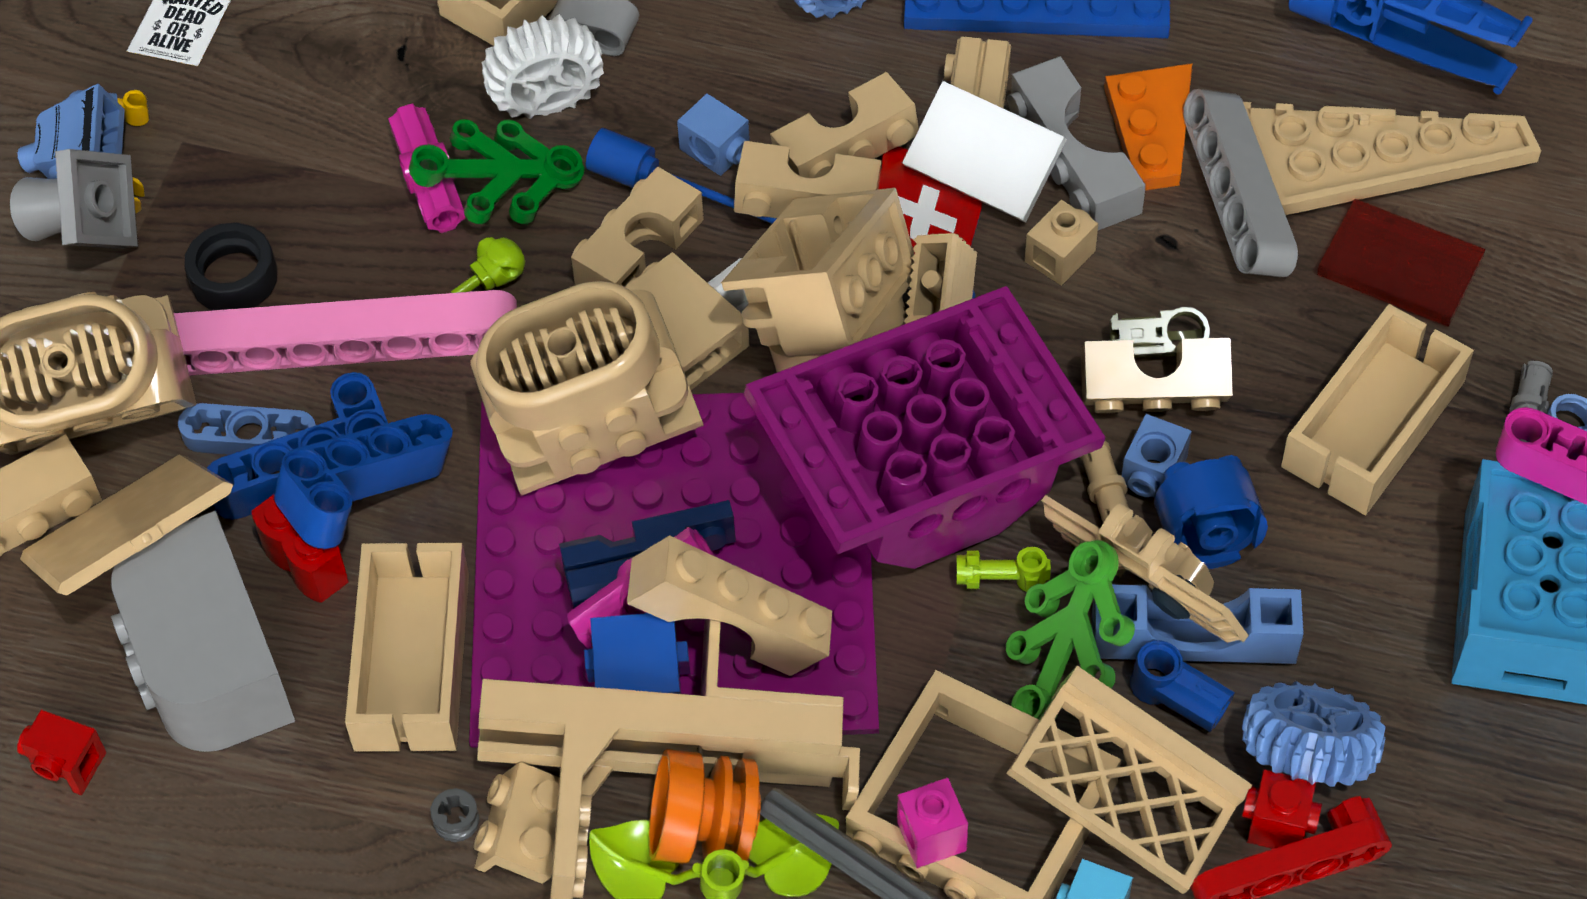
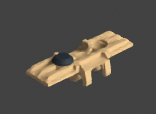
(1174, 573)

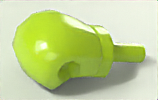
(496, 264)

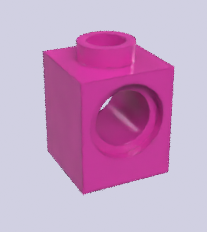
(932, 822)

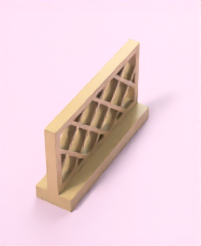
(1141, 739)

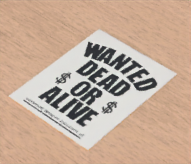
(178, 29)

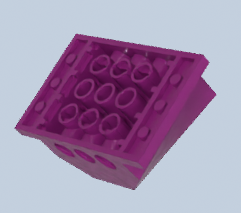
(927, 430)

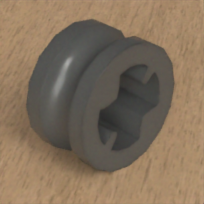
(450, 799)

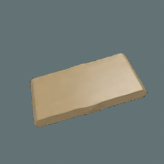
(124, 523)

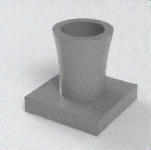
(85, 203)

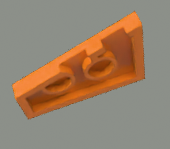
(1151, 121)

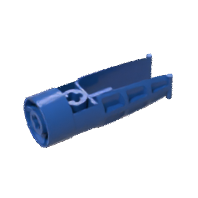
(1406, 31)

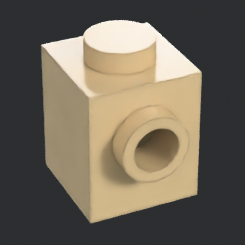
(1061, 242)

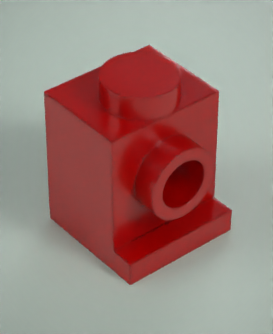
(62, 750)

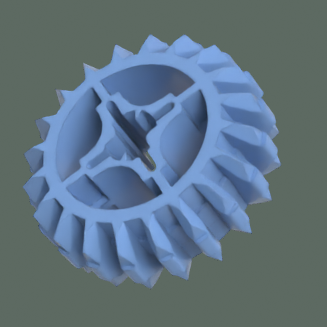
(1313, 734)

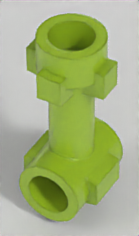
(1029, 569)

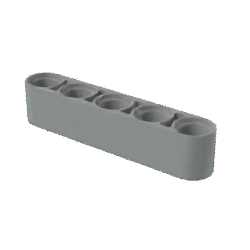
(1240, 183)

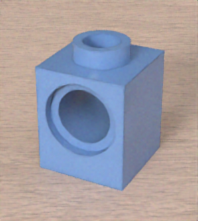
(713, 134)
(1154, 441)

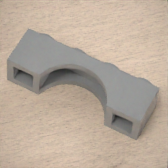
(1095, 180)

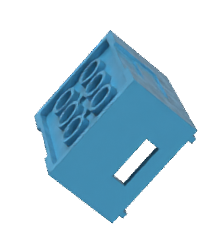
(1502, 609)

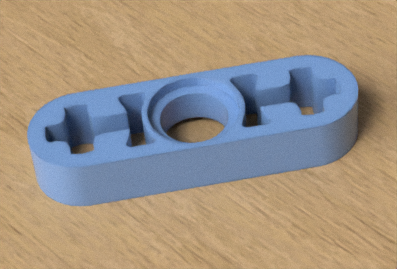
(234, 417)

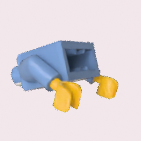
(85, 122)

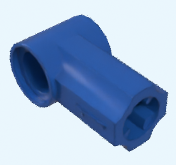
(1182, 688)

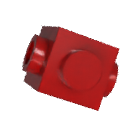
(1281, 810)

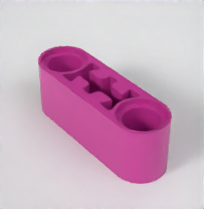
(1551, 456)

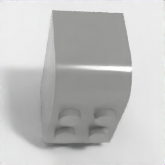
(197, 640)

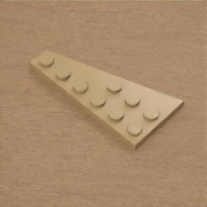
(1373, 152)

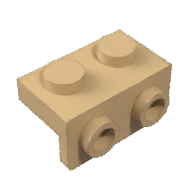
(520, 823)

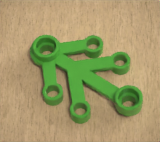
(1089, 576)

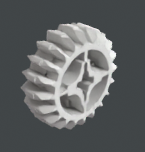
(542, 67)

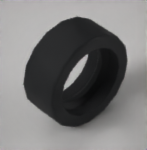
(225, 240)

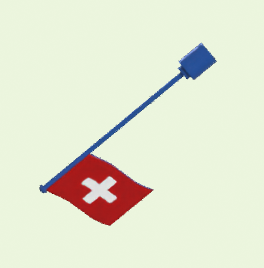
(925, 203)

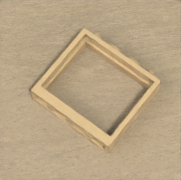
(1003, 727)

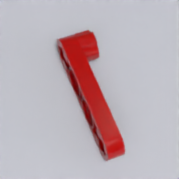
(1354, 841)

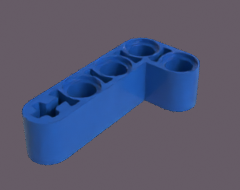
(253, 468)
(325, 477)

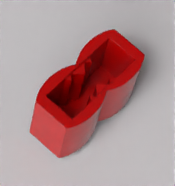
(314, 570)

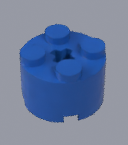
(1211, 509)

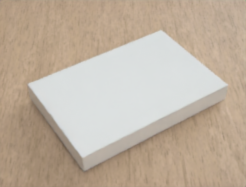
(984, 151)

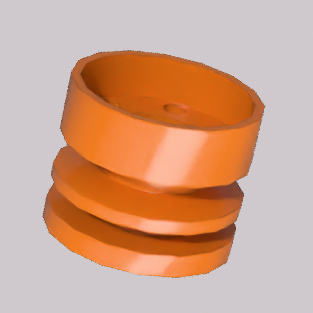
(711, 810)

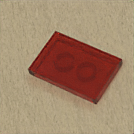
(1401, 262)

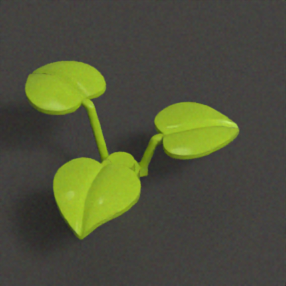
(627, 872)

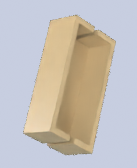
(1376, 409)
(407, 648)

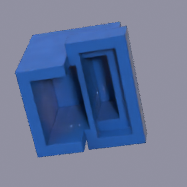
(636, 654)

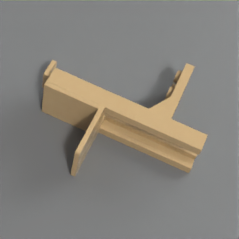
(610, 730)

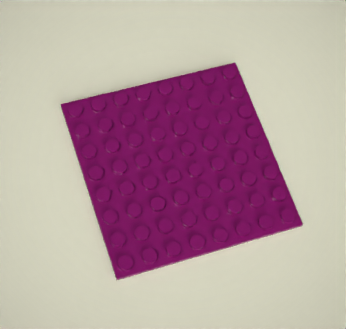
(524, 592)

